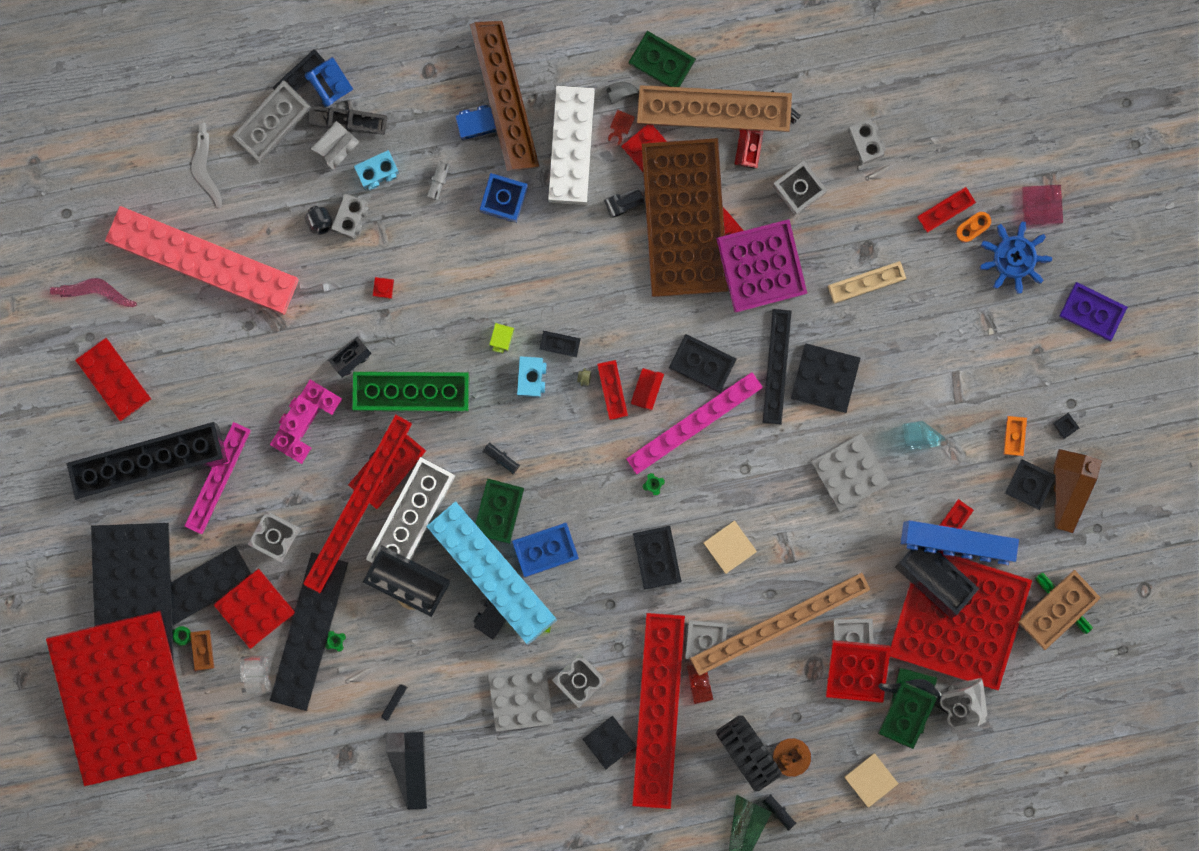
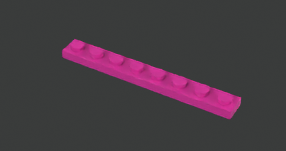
(694, 423)

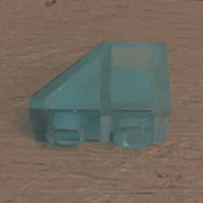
(920, 434)

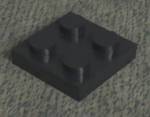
(350, 357)
(1030, 484)
(609, 742)

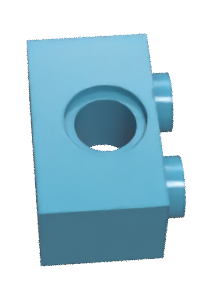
(528, 365)

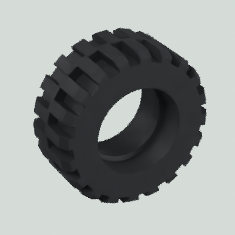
(748, 753)

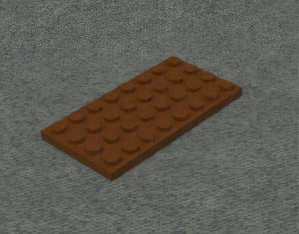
(684, 216)

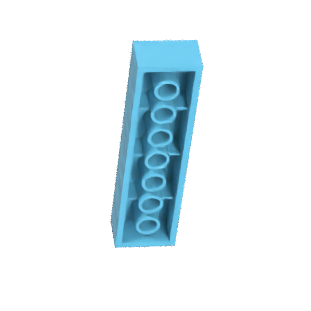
(491, 573)

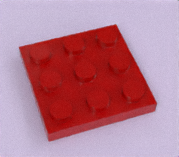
(254, 608)
(857, 671)

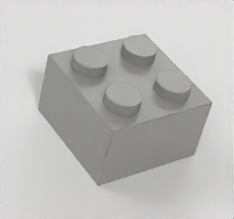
(799, 188)

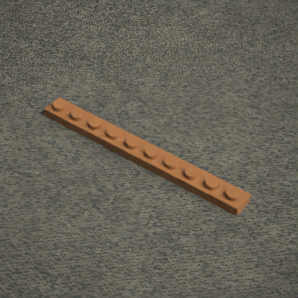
(779, 624)

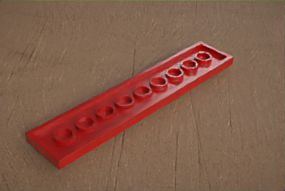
(658, 710)

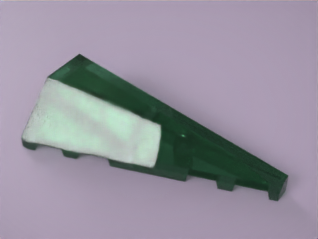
(747, 824)

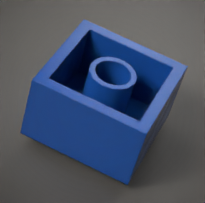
(503, 198)

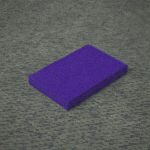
(1093, 311)

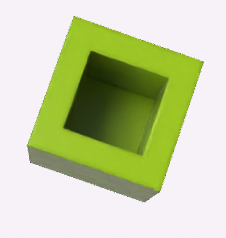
(501, 338)

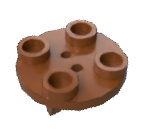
(799, 751)

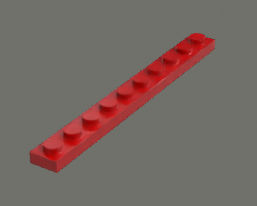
(357, 503)

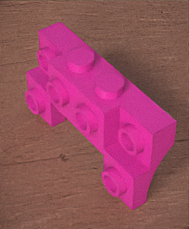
(299, 419)

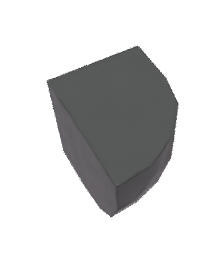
(620, 91)

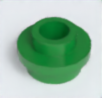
(177, 631)

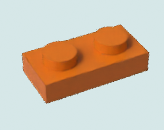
(1015, 436)

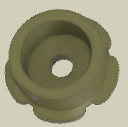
(584, 377)

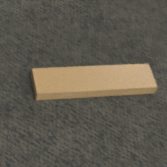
(867, 282)

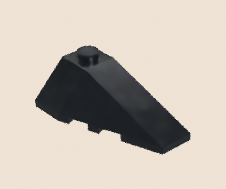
(408, 762)

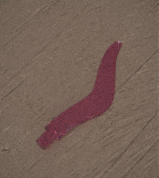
(89, 286)

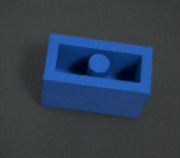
(476, 122)

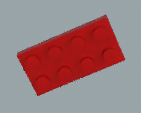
(113, 379)
(403, 462)

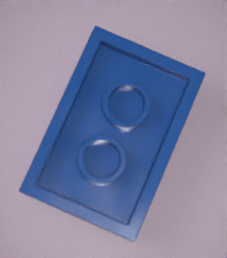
(545, 549)

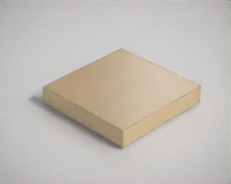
(730, 547)
(871, 780)

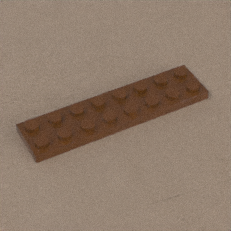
(504, 95)

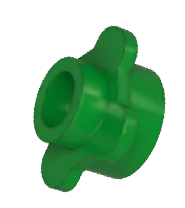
(654, 489)
(330, 641)

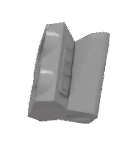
(335, 145)
(274, 536)
(579, 680)
(965, 704)

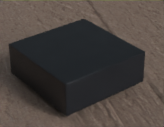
(1065, 426)

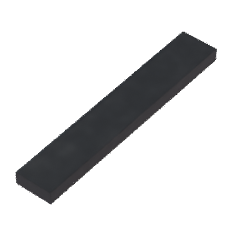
(777, 366)

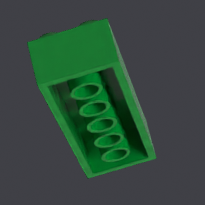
(411, 391)

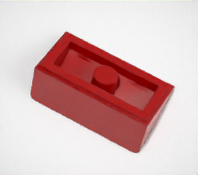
(748, 148)

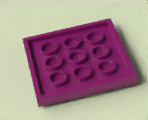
(761, 265)

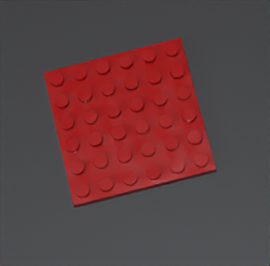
(976, 639)

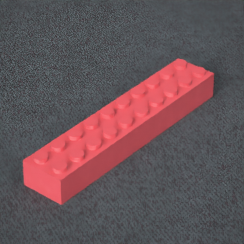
(202, 260)

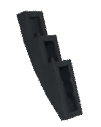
(350, 119)

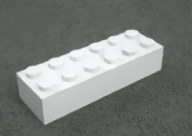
(571, 145)
(413, 510)

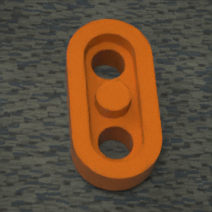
(973, 227)

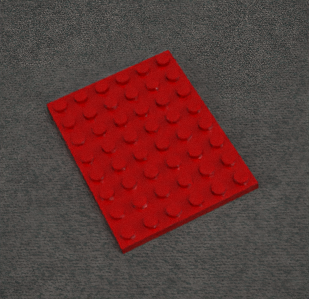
(121, 698)

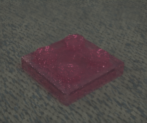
(1042, 204)

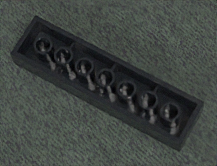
(147, 462)

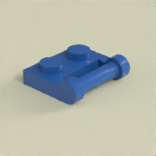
(334, 78)

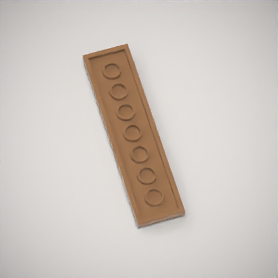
(714, 108)

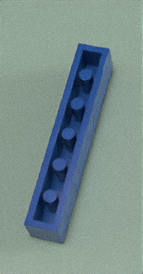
(959, 541)

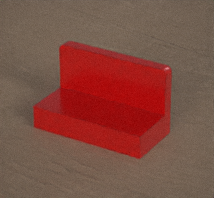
(647, 389)

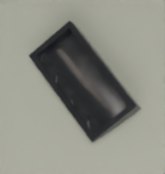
(937, 580)
(406, 581)

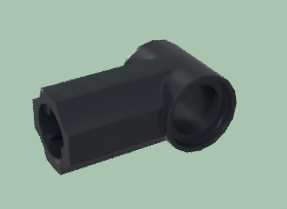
(619, 204)

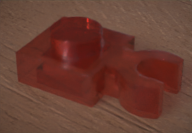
(621, 124)

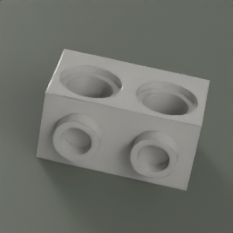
(861, 143)
(344, 215)

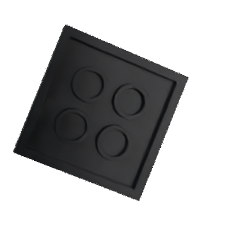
(825, 378)

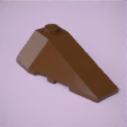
(1074, 483)

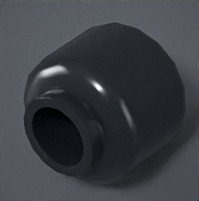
(318, 220)

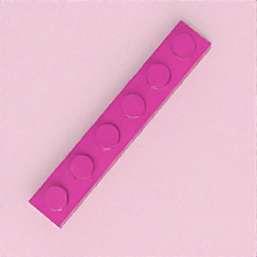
(217, 479)

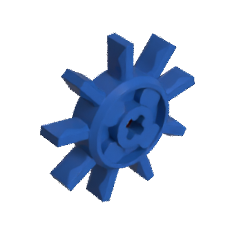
(1025, 252)

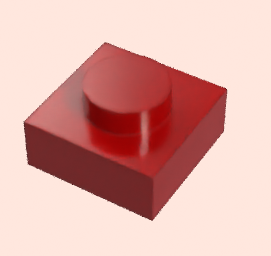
(383, 288)

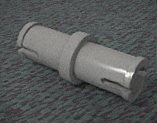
(438, 180)

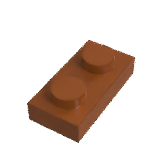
(202, 650)

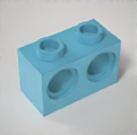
(374, 164)

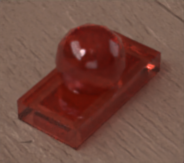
(699, 685)

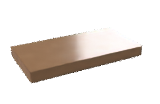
(1059, 610)

